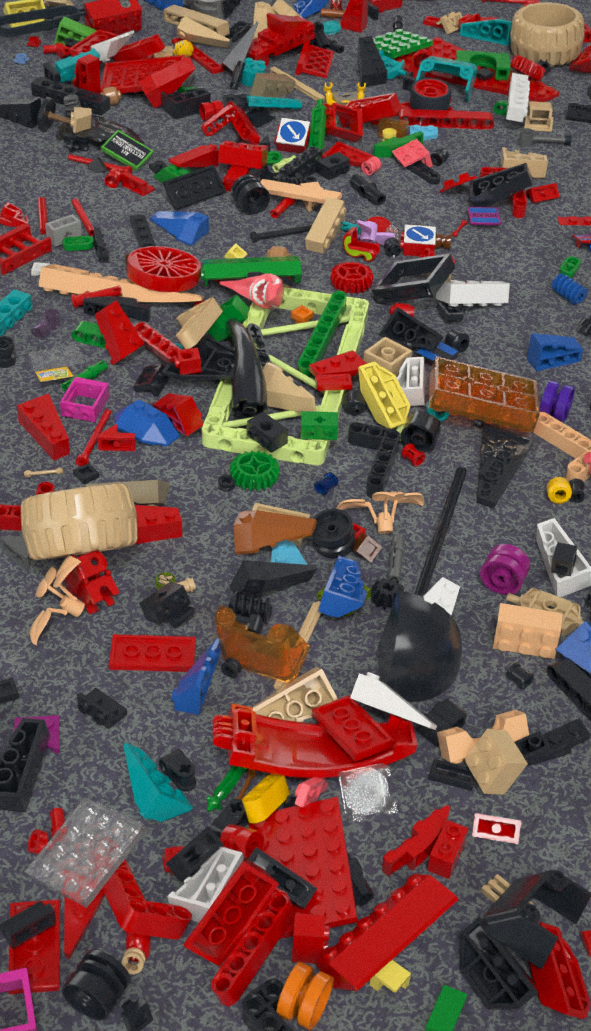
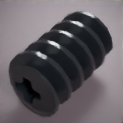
(250, 606)

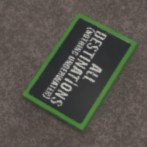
(127, 150)

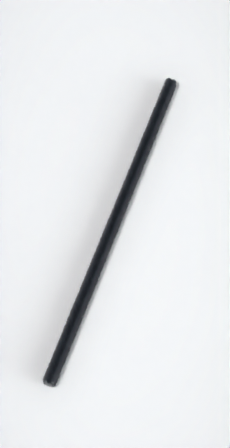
(441, 531)

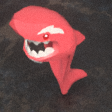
(263, 290)

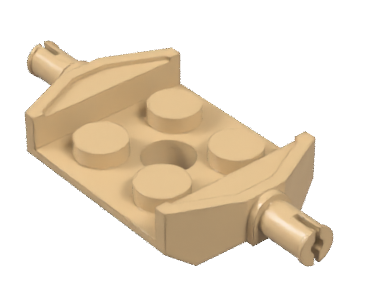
(541, 600)

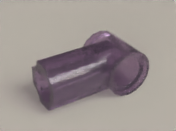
(46, 324)

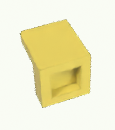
(391, 976)

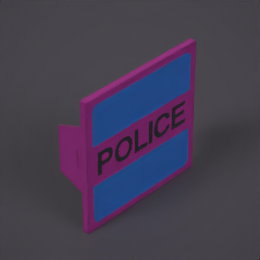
(484, 216)

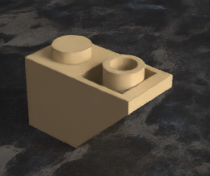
(80, 119)

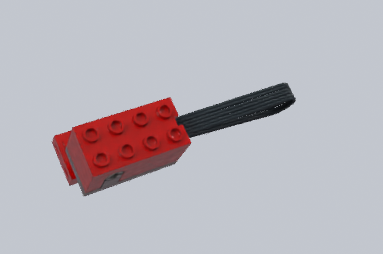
(107, 15)

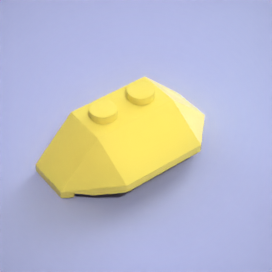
(383, 395)

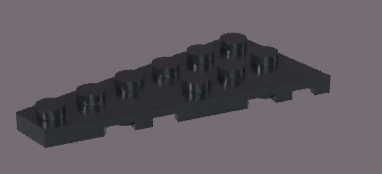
(499, 461)

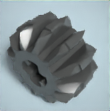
(70, 102)

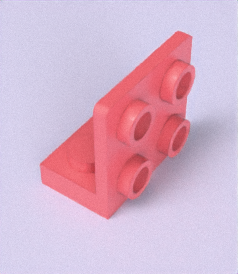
(411, 153)

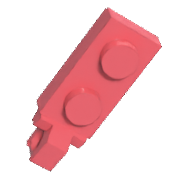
(310, 791)

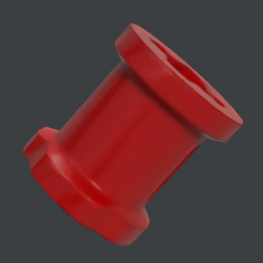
(413, 455)

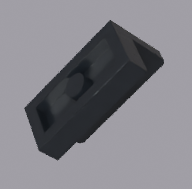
(28, 924)

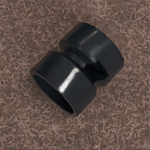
(7, 352)

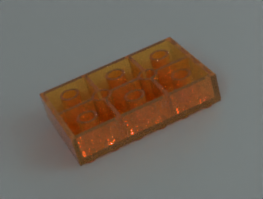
(483, 394)

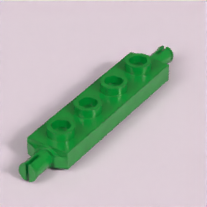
(317, 128)

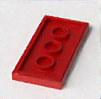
(152, 653)
(353, 728)
(39, 953)

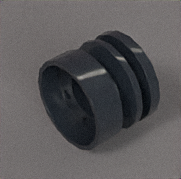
(250, 194)
(96, 984)

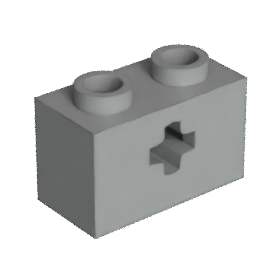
(62, 228)

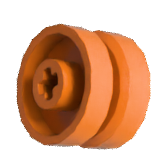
(305, 996)

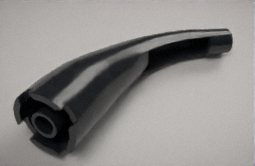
(248, 379)

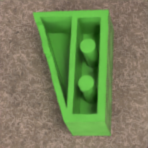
(71, 29)

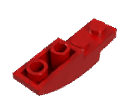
(419, 846)

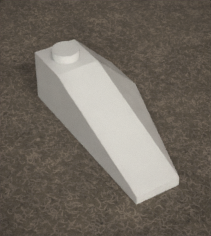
(111, 46)
(379, 695)

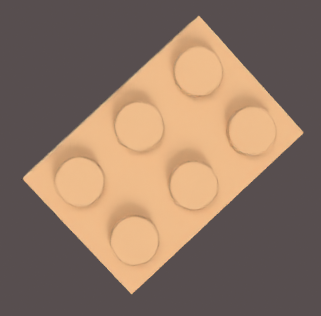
(527, 631)

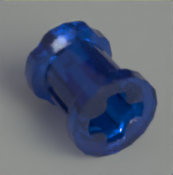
(325, 484)

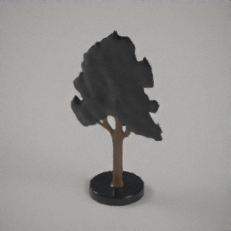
(100, 129)

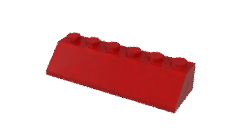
(385, 932)

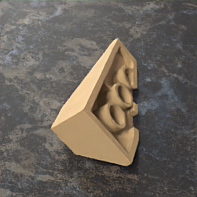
(260, 16)
(283, 392)

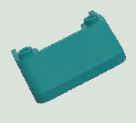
(463, 69)

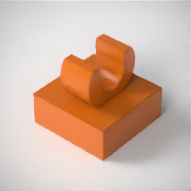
(302, 314)

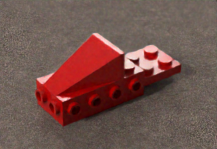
(282, 35)

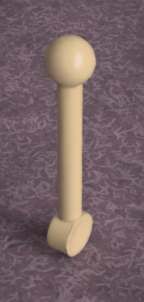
(28, 473)

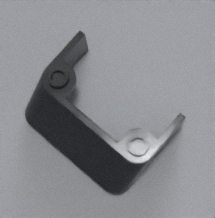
(516, 921)

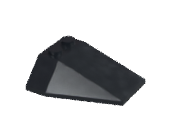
(216, 362)

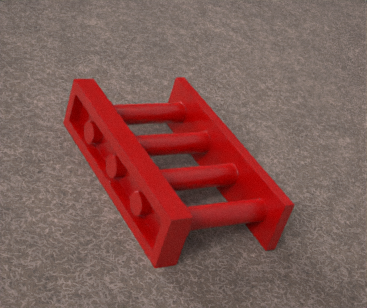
(15, 239)

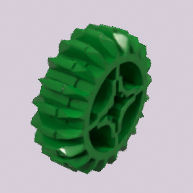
(255, 470)

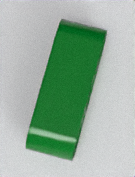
(89, 334)

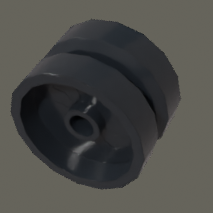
(333, 533)

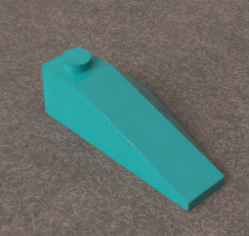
(490, 30)
(152, 788)

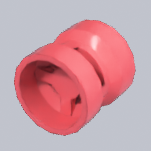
(371, 165)

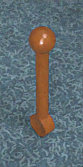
(251, 774)

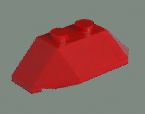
(583, 62)
(561, 980)

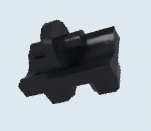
(75, 143)

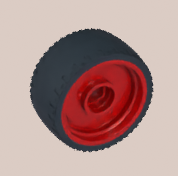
(430, 94)

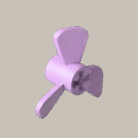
(370, 234)

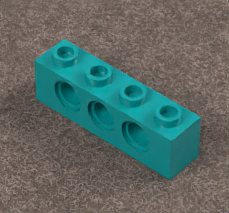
(13, 308)

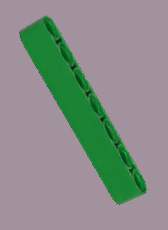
(323, 332)

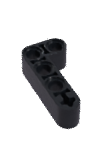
(266, 1006)

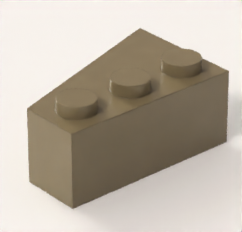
(272, 85)

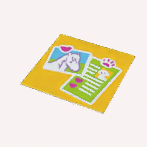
(53, 374)

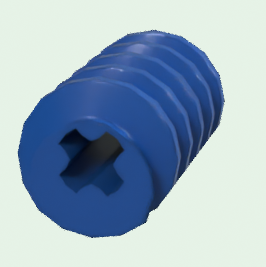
(569, 289)

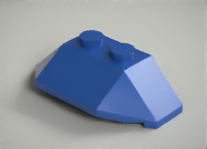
(147, 423)

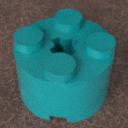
(250, 70)

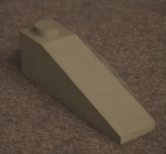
(145, 492)

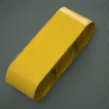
(265, 797)

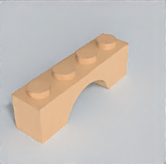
(457, 744)

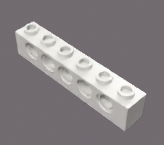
(518, 97)

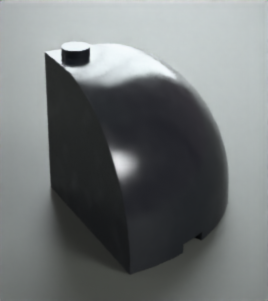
(419, 648)

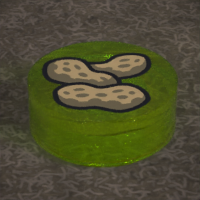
(164, 578)

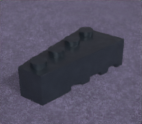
(370, 63)
(499, 185)

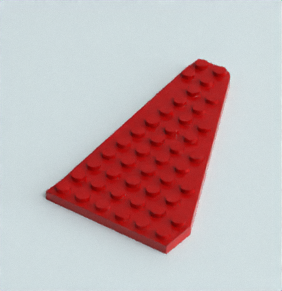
(537, 92)

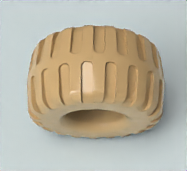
(547, 33)
(78, 521)

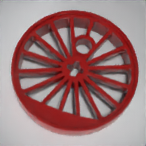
(173, 269)

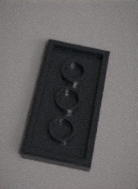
(194, 187)

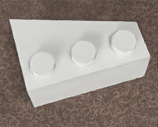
(444, 594)

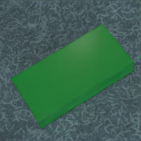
(446, 1010)

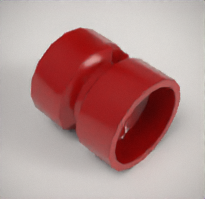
(208, 109)
(242, 839)

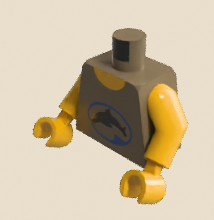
(343, 97)

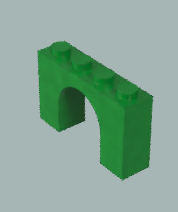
(496, 61)

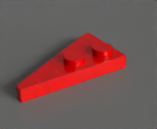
(77, 920)

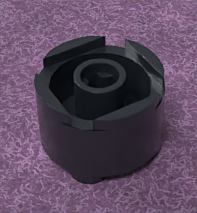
(421, 431)

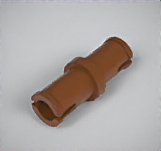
(332, 13)

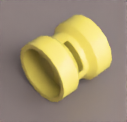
(388, 133)

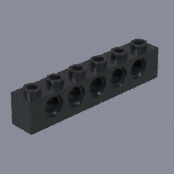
(46, 87)

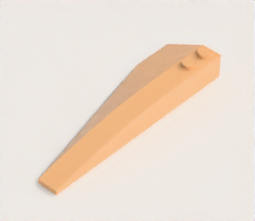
(78, 281)

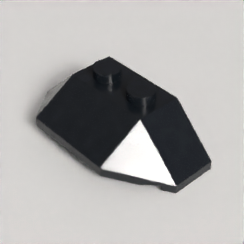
(493, 970)

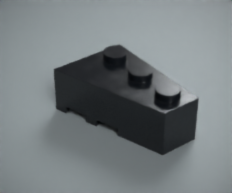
(184, 103)
(21, 110)

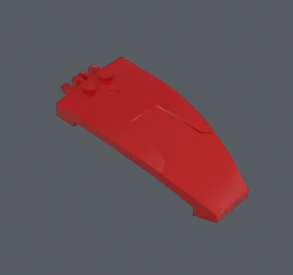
(298, 747)

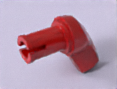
(59, 48)

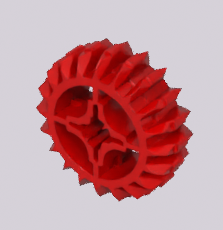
(527, 67)
(351, 277)

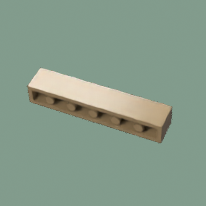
(175, 14)

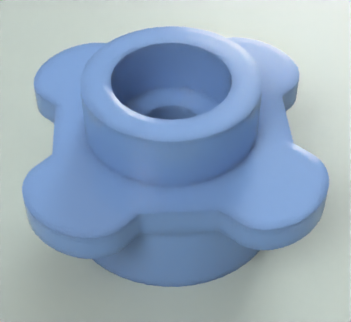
(21, 58)

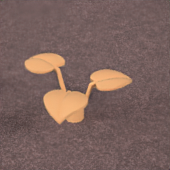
(384, 521)
(69, 603)

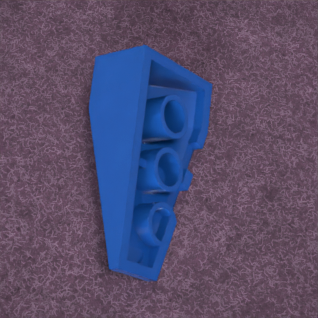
(195, 683)

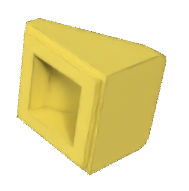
(235, 252)

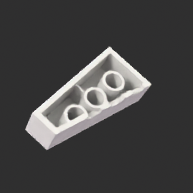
(474, 292)
(547, 537)

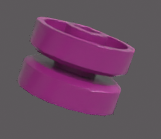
(505, 569)

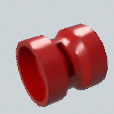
(113, 178)

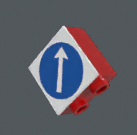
(292, 135)
(417, 238)

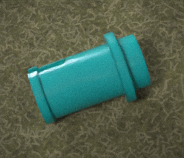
(347, 226)

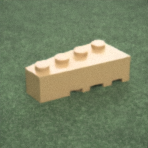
(326, 225)

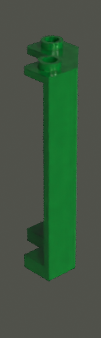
(239, 268)

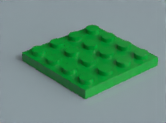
(400, 43)

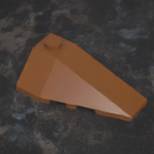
(264, 528)

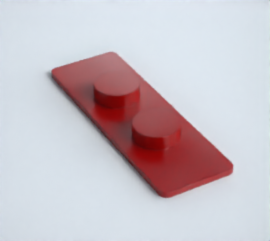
(573, 220)

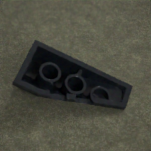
(410, 332)

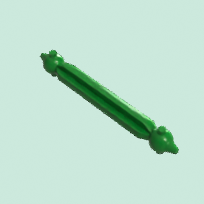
(224, 788)

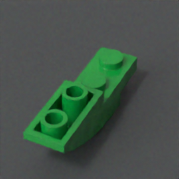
(385, 148)

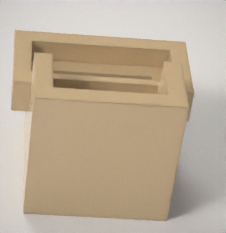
(539, 116)

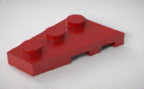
(356, 156)
(341, 364)

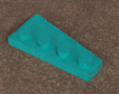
(260, 101)

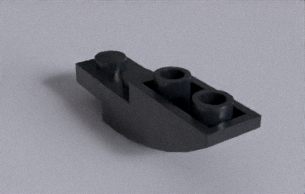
(129, 305)
(553, 744)

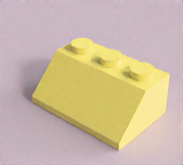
(23, 6)

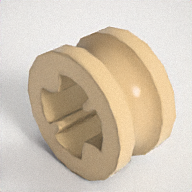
(135, 953)

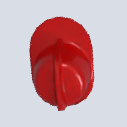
(417, 58)

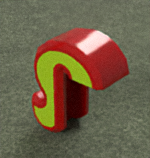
(359, 248)

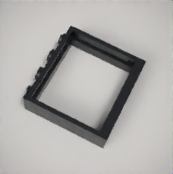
(388, 291)

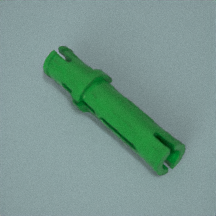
(90, 373)

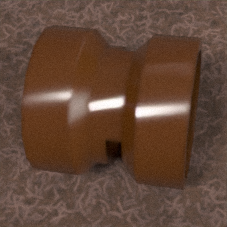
(442, 241)

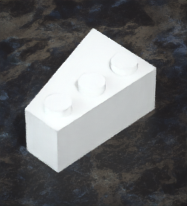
(412, 380)
(205, 886)

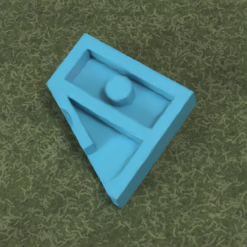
(430, 131)
(287, 553)

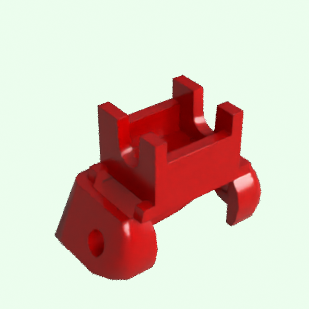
(87, 584)

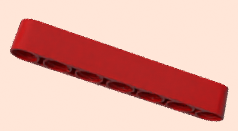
(453, 116)

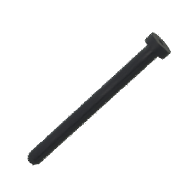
(256, 236)

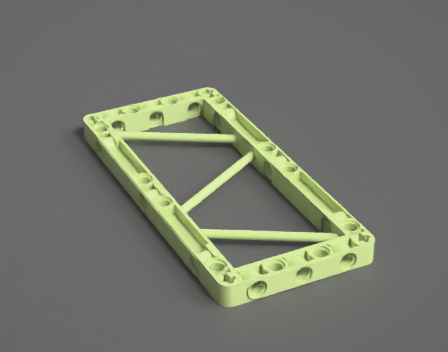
(222, 435)

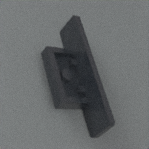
(304, 163)

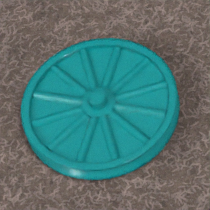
(331, 27)

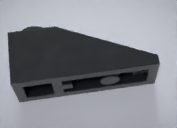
(296, 887)

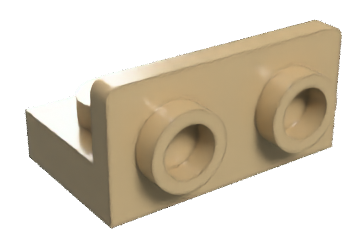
(451, 22)

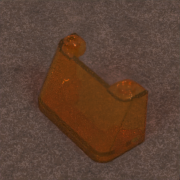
(273, 656)

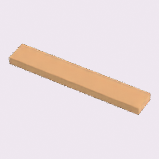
(299, 192)

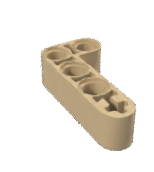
(283, 8)

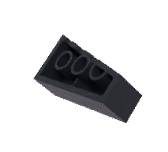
(22, 763)

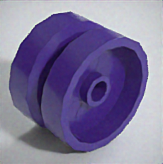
(557, 402)

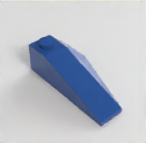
(308, 7)
(185, 226)
(343, 590)

